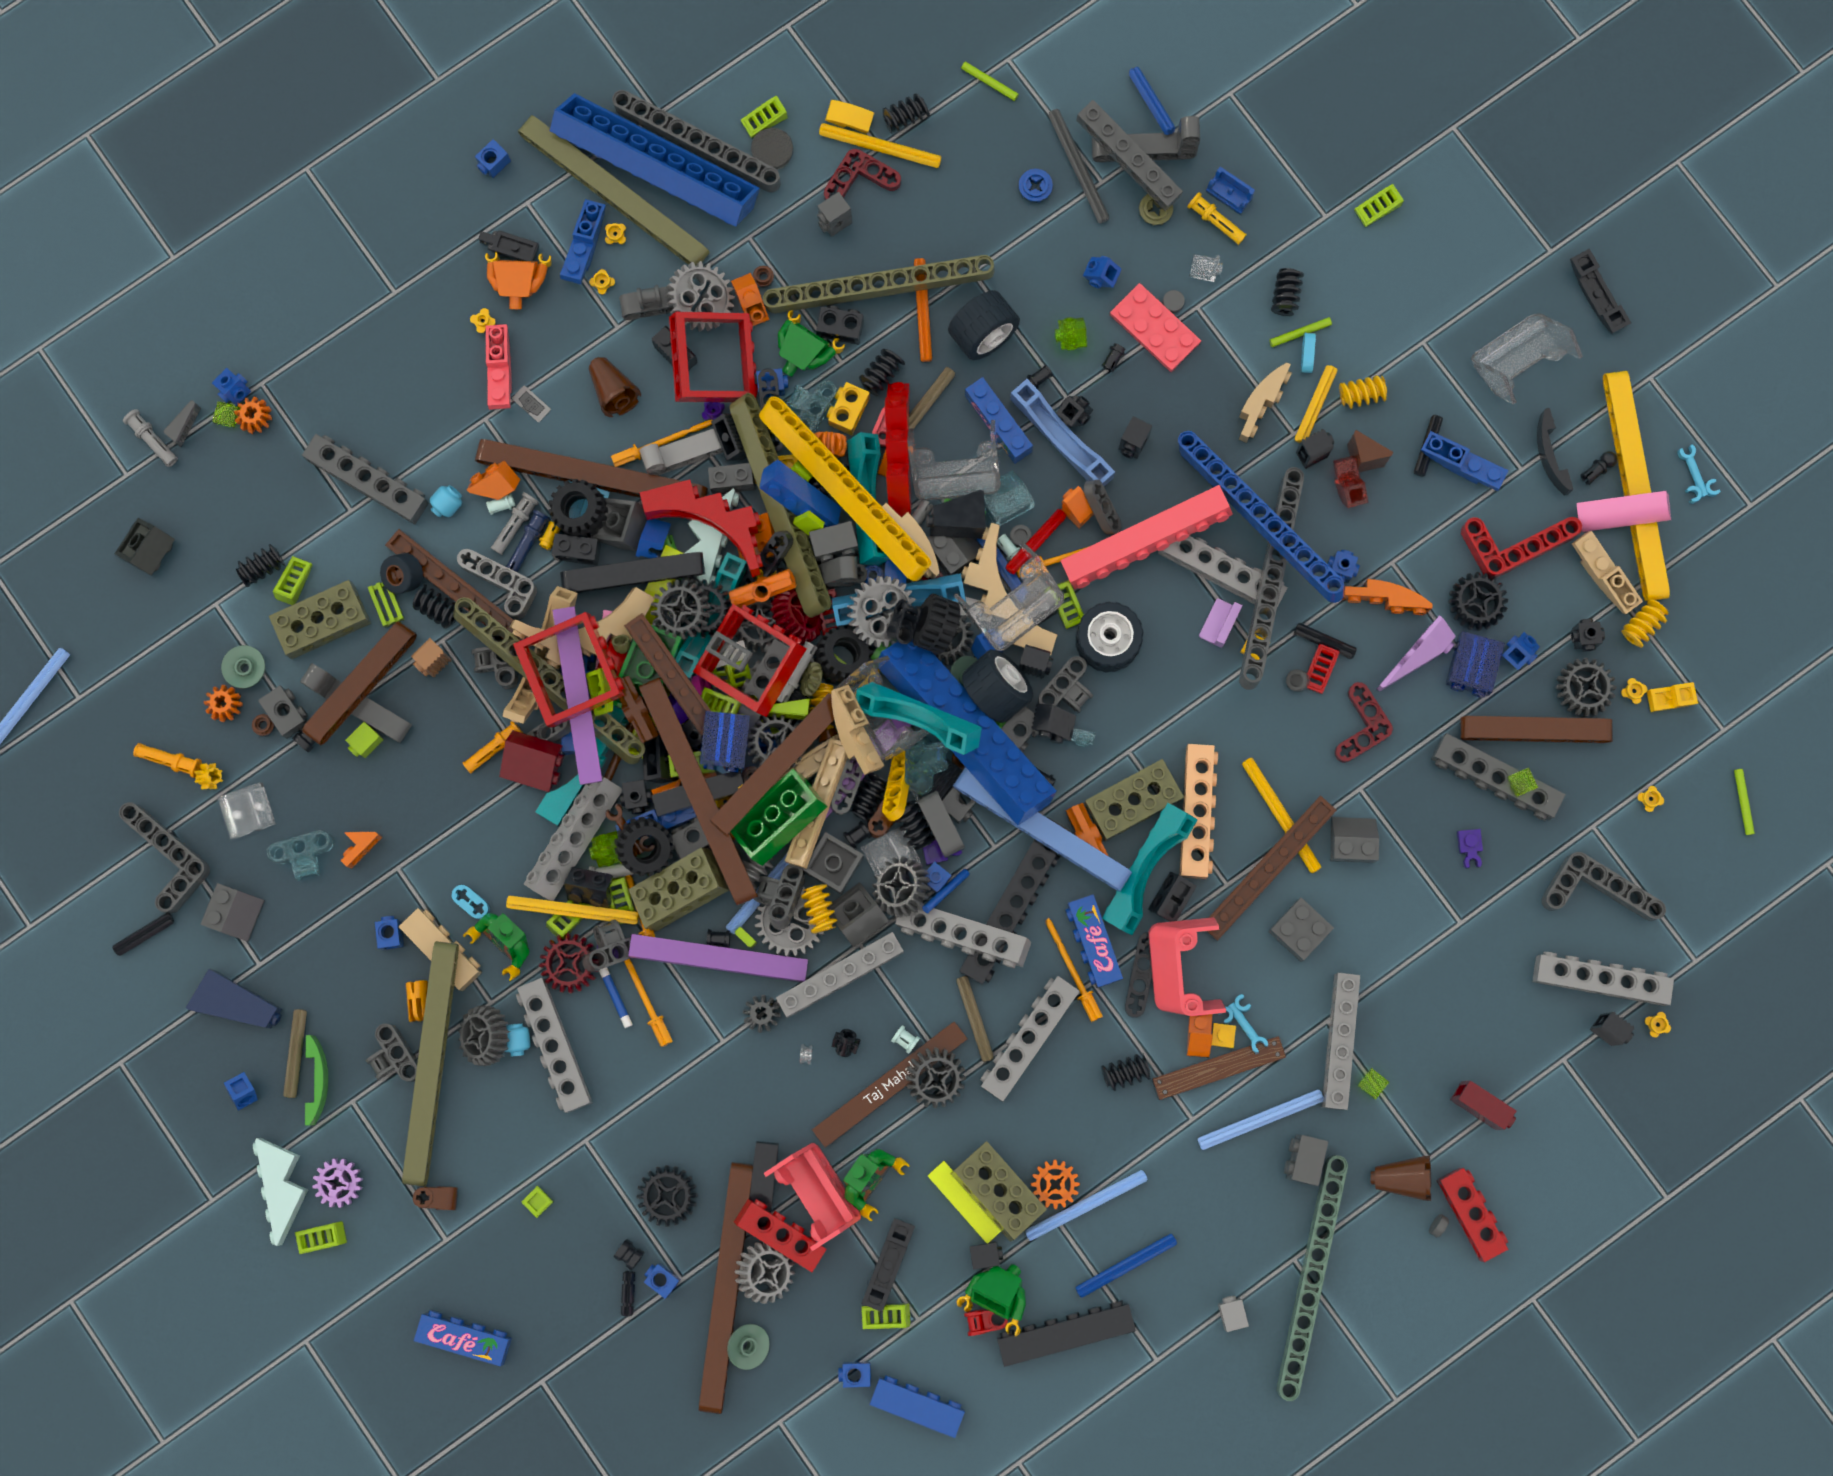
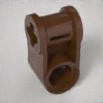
(878, 818)
(440, 1197)

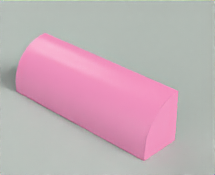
(1624, 511)

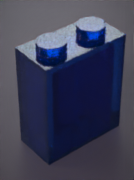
(1474, 664)
(724, 741)

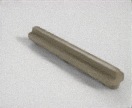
(930, 397)
(975, 1019)
(295, 1053)

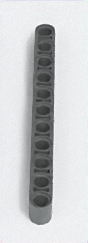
(1270, 586)

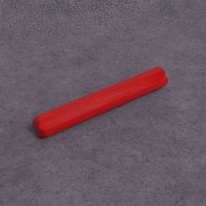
(1036, 540)

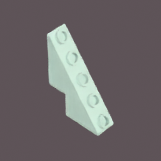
(711, 541)
(282, 1195)

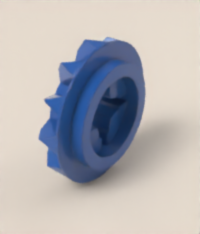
(1035, 176)

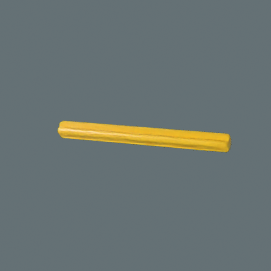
(880, 145)
(1278, 810)
(572, 910)

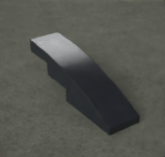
(677, 799)
(762, 1186)

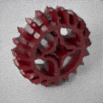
(791, 617)
(560, 970)

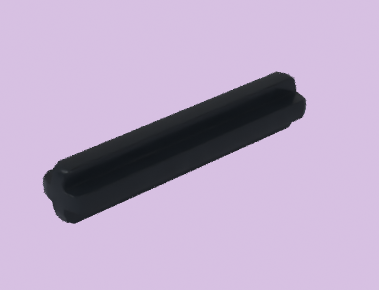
(1423, 460)
(1320, 638)
(143, 934)

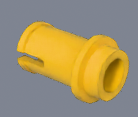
(548, 538)

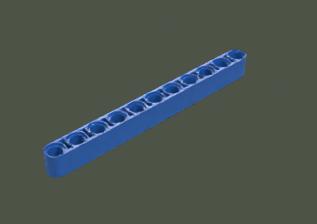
(1264, 524)

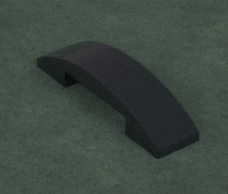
(1597, 292)
(1560, 479)
(888, 1265)

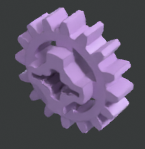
(334, 1191)

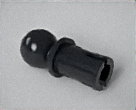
(1599, 467)

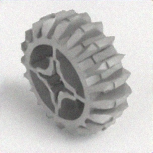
(749, 1280)

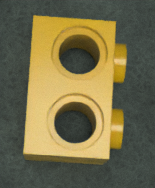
(852, 409)

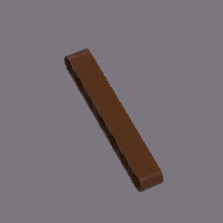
(359, 683)
(1536, 729)

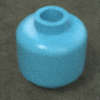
(445, 501)
(519, 1039)

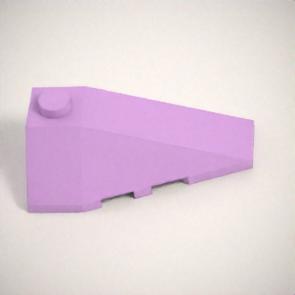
(1428, 647)

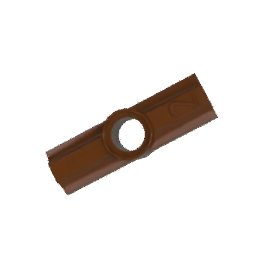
(637, 711)

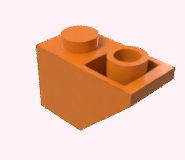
(750, 298)
(495, 482)
(1076, 507)

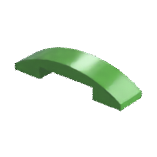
(314, 1110)

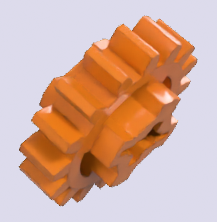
(1062, 1191)

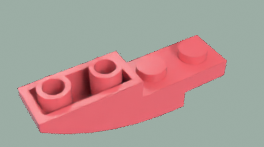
(498, 367)

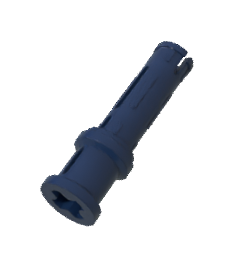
(532, 531)

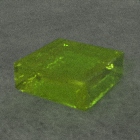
(224, 414)
(1522, 782)
(1373, 1083)

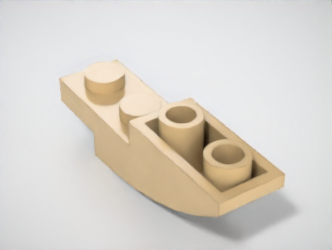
(1264, 394)
(916, 533)
(1605, 573)
(850, 727)

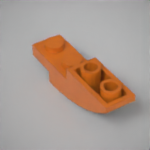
(1395, 597)

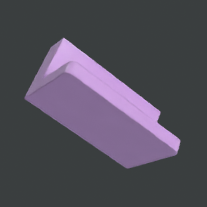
(1220, 622)

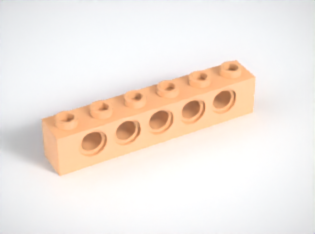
(1199, 754)

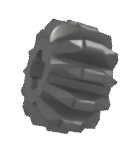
(754, 1016)

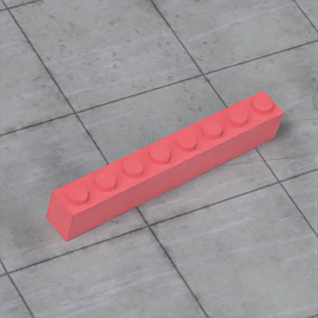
(1147, 537)

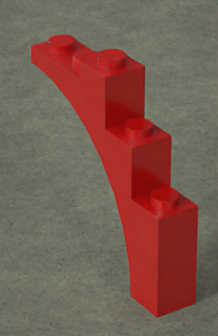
(897, 448)
(684, 502)

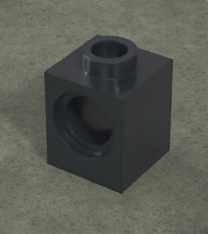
(986, 1255)

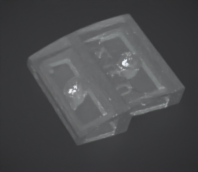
(246, 810)
(888, 847)

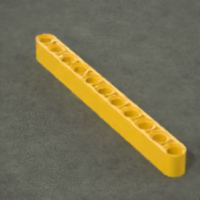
(1635, 482)
(845, 489)

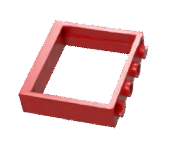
(680, 361)
(607, 663)
(777, 683)

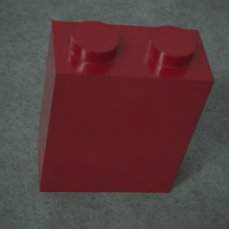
(531, 761)
(1484, 1105)

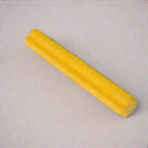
(1316, 403)

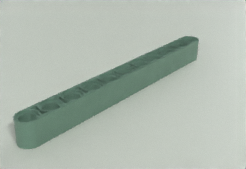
(1313, 1288)

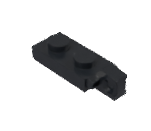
(510, 245)

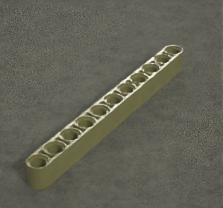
(613, 191)
(889, 287)
(800, 558)
(546, 671)
(430, 1063)

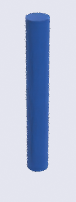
(945, 891)

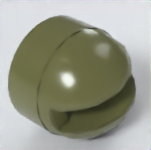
(621, 644)

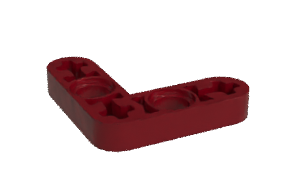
(861, 169)
(1371, 723)

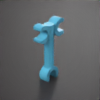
(1700, 489)
(1236, 1010)

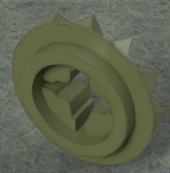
(1151, 217)
(811, 679)

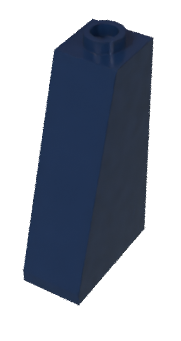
(230, 1000)

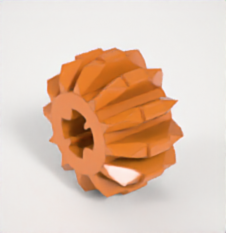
(260, 416)
(834, 442)
(216, 709)

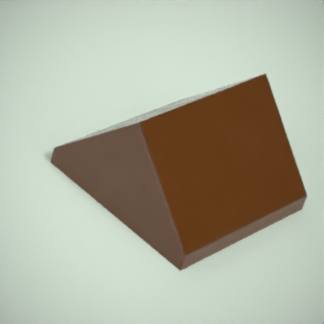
(1368, 452)

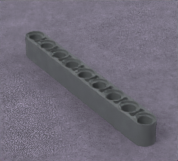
(690, 133)

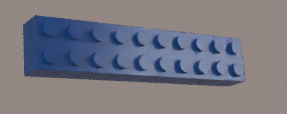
(654, 159)
(997, 760)

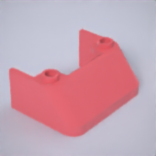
(1165, 944)
(819, 1191)

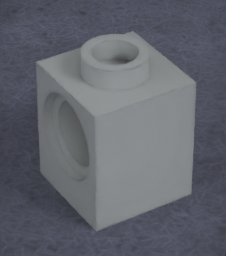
(1232, 1313)

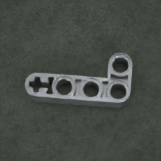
(680, 453)
(495, 578)

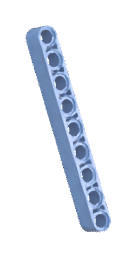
(1051, 835)

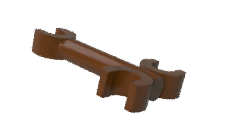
(639, 846)

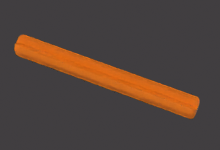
(923, 318)

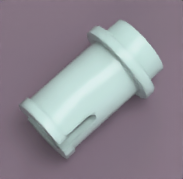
(504, 503)
(1007, 546)

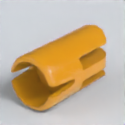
(416, 999)

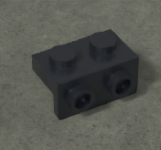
(589, 887)

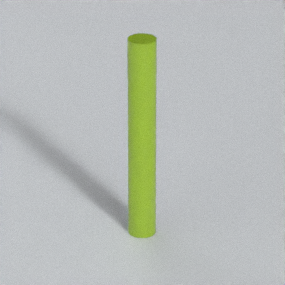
(989, 81)
(1300, 332)
(1744, 802)

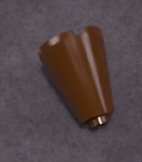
(612, 388)
(1405, 1178)

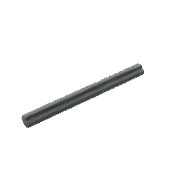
(1078, 166)

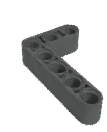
(1159, 146)
(367, 711)
(170, 851)
(1602, 885)

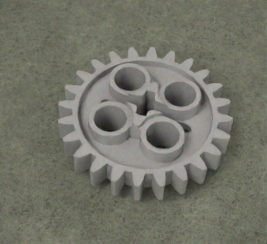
(683, 284)
(876, 593)
(783, 939)

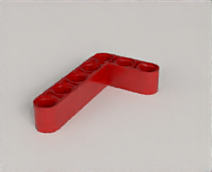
(1520, 549)

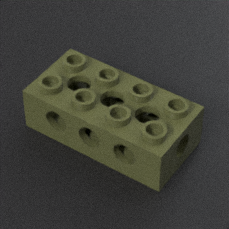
(307, 613)
(1135, 785)
(678, 889)
(1013, 1191)

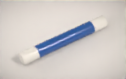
(622, 1012)

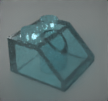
(1009, 500)

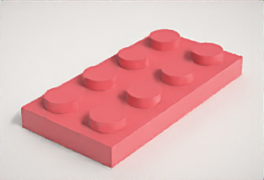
(1155, 327)

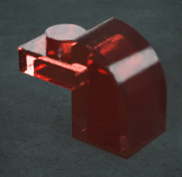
(1348, 482)

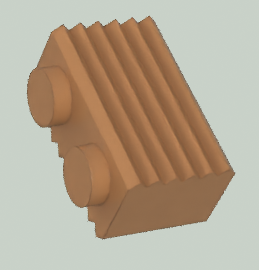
(430, 658)

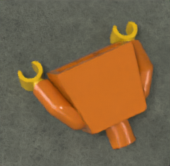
(516, 278)

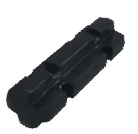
(628, 1290)

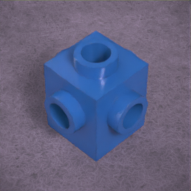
(1102, 272)
(231, 387)
(1347, 558)
(1521, 650)

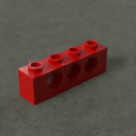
(1450, 1186)
(748, 1219)

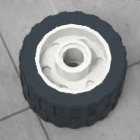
(983, 325)
(1113, 620)
(997, 686)

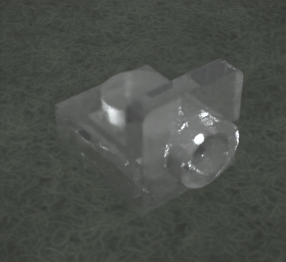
(1205, 267)

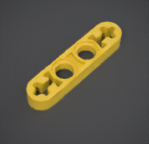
(893, 786)

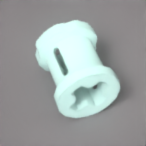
(905, 1039)

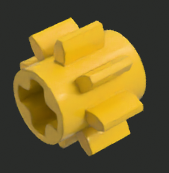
(208, 776)

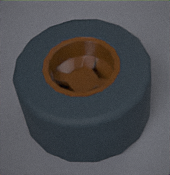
(401, 573)

